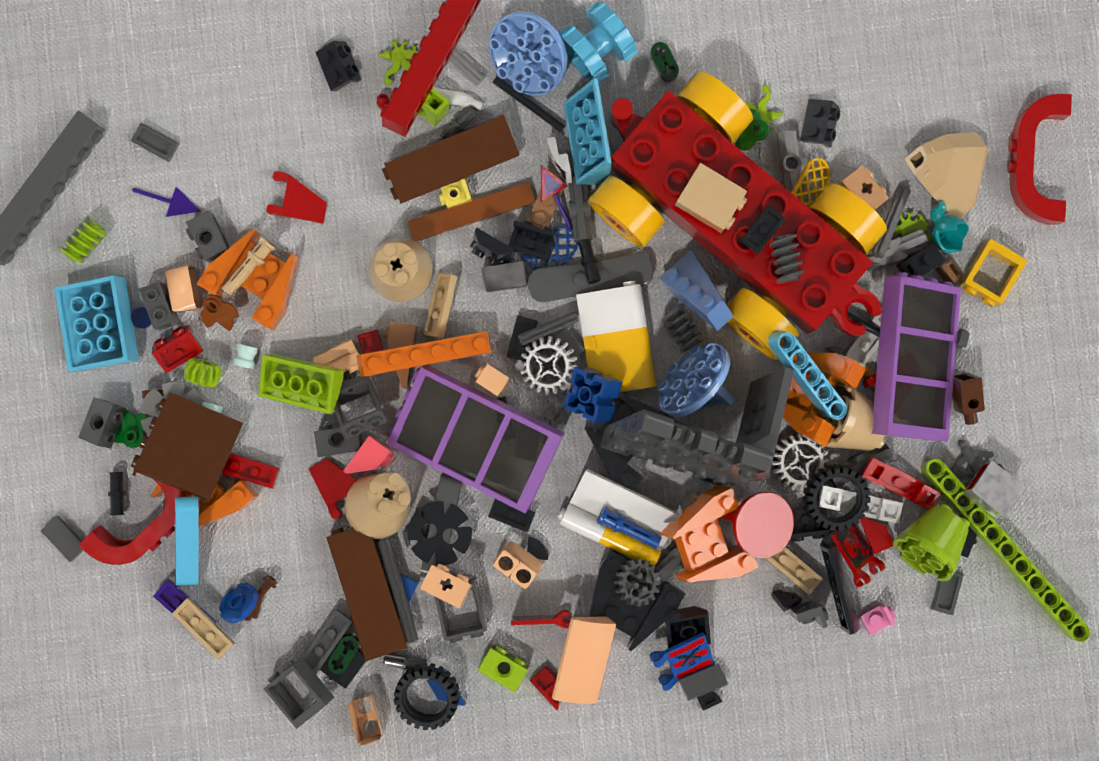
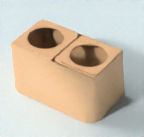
(183, 289)
(517, 554)
(357, 725)

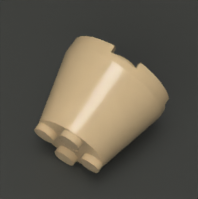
(406, 282)
(857, 425)
(372, 511)

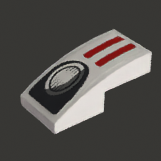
(560, 161)

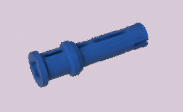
(618, 523)

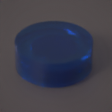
(140, 318)

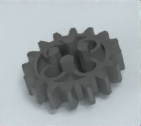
(642, 593)

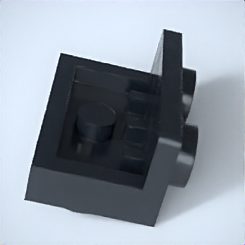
(338, 65)
(820, 122)
(532, 240)
(805, 526)

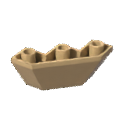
(951, 169)

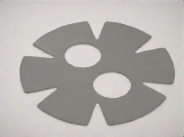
(154, 397)

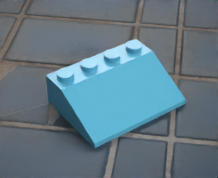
(588, 135)
(96, 324)

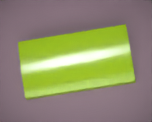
(300, 382)

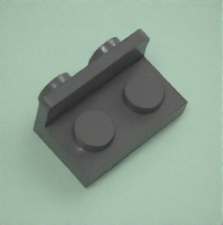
(809, 612)

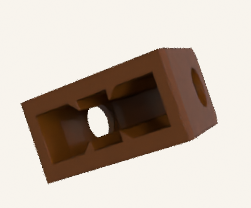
(968, 396)

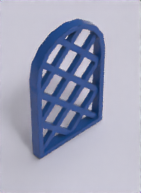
(567, 247)

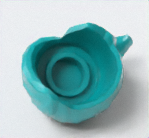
(948, 230)

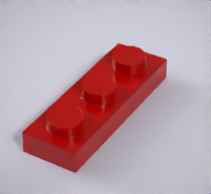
(251, 471)

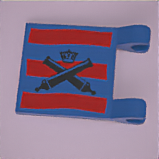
(684, 660)

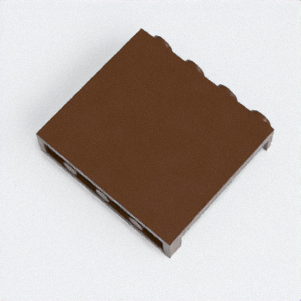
(187, 447)

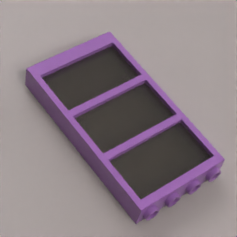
(916, 358)
(474, 438)

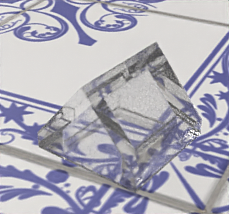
(759, 153)

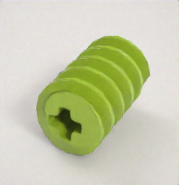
(83, 241)

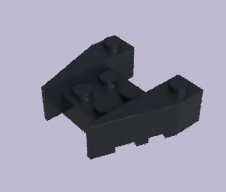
(614, 462)
(630, 619)

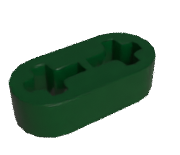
(668, 59)
(347, 656)

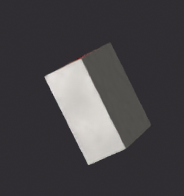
(993, 489)

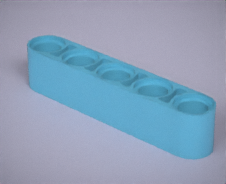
(816, 379)
(186, 540)

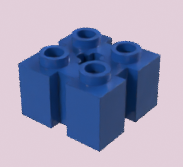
(592, 394)

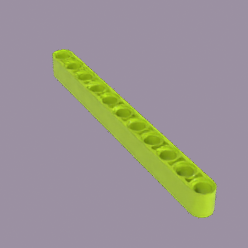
(1013, 555)

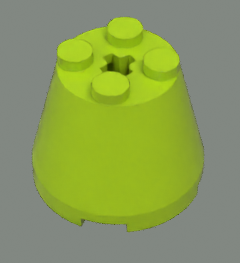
(934, 542)

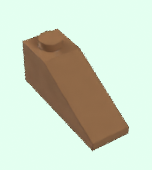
(398, 336)

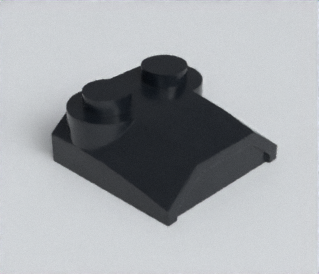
(491, 248)
(685, 624)

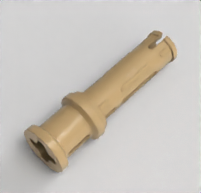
(255, 258)

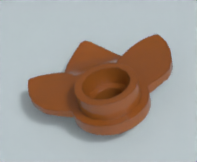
(218, 311)

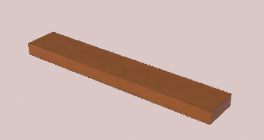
(471, 212)

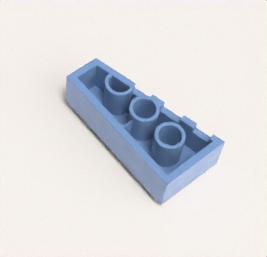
(695, 289)

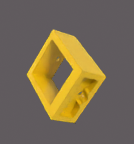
(1004, 255)

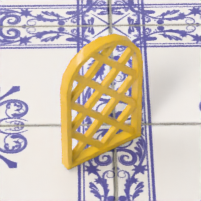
(805, 174)

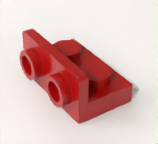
(176, 348)

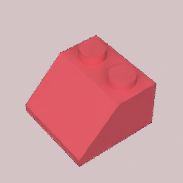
(370, 456)

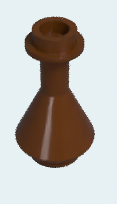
(269, 582)

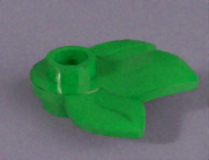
(749, 136)
(129, 426)

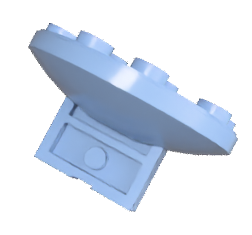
(528, 53)
(696, 381)

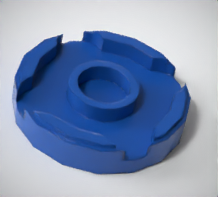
(238, 603)

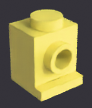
(462, 197)

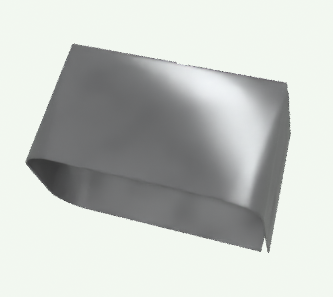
(504, 276)

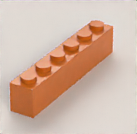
(423, 354)

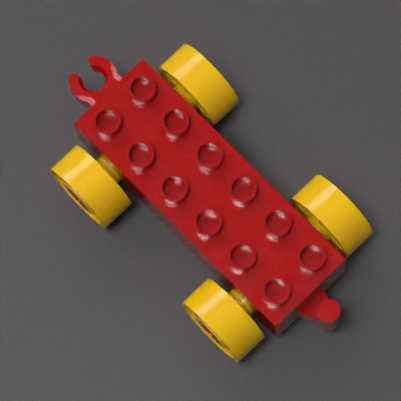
(701, 128)

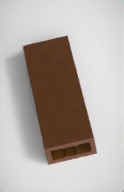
(450, 159)
(367, 592)

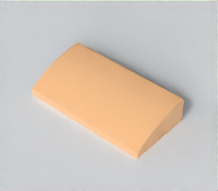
(584, 659)

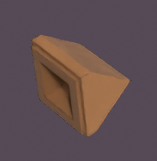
(949, 271)

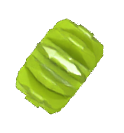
(202, 372)

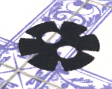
(435, 515)

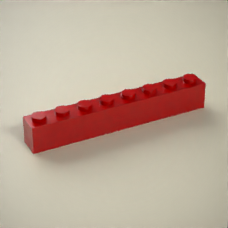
(427, 65)

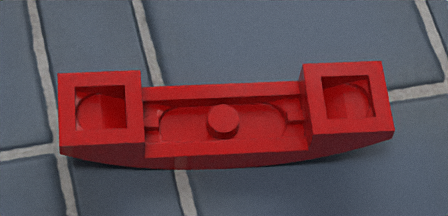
(901, 483)

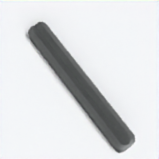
(891, 221)

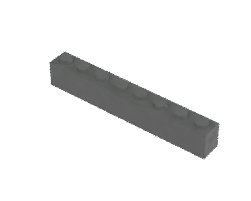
(46, 182)

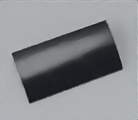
(840, 588)

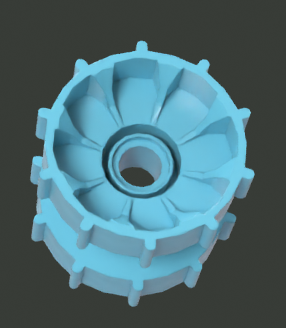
(606, 36)

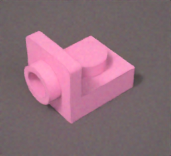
(878, 618)

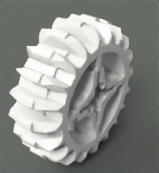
(556, 371)
(796, 452)

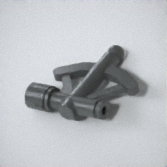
(969, 457)

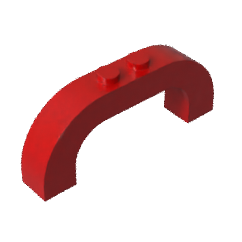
(1022, 159)
(113, 551)

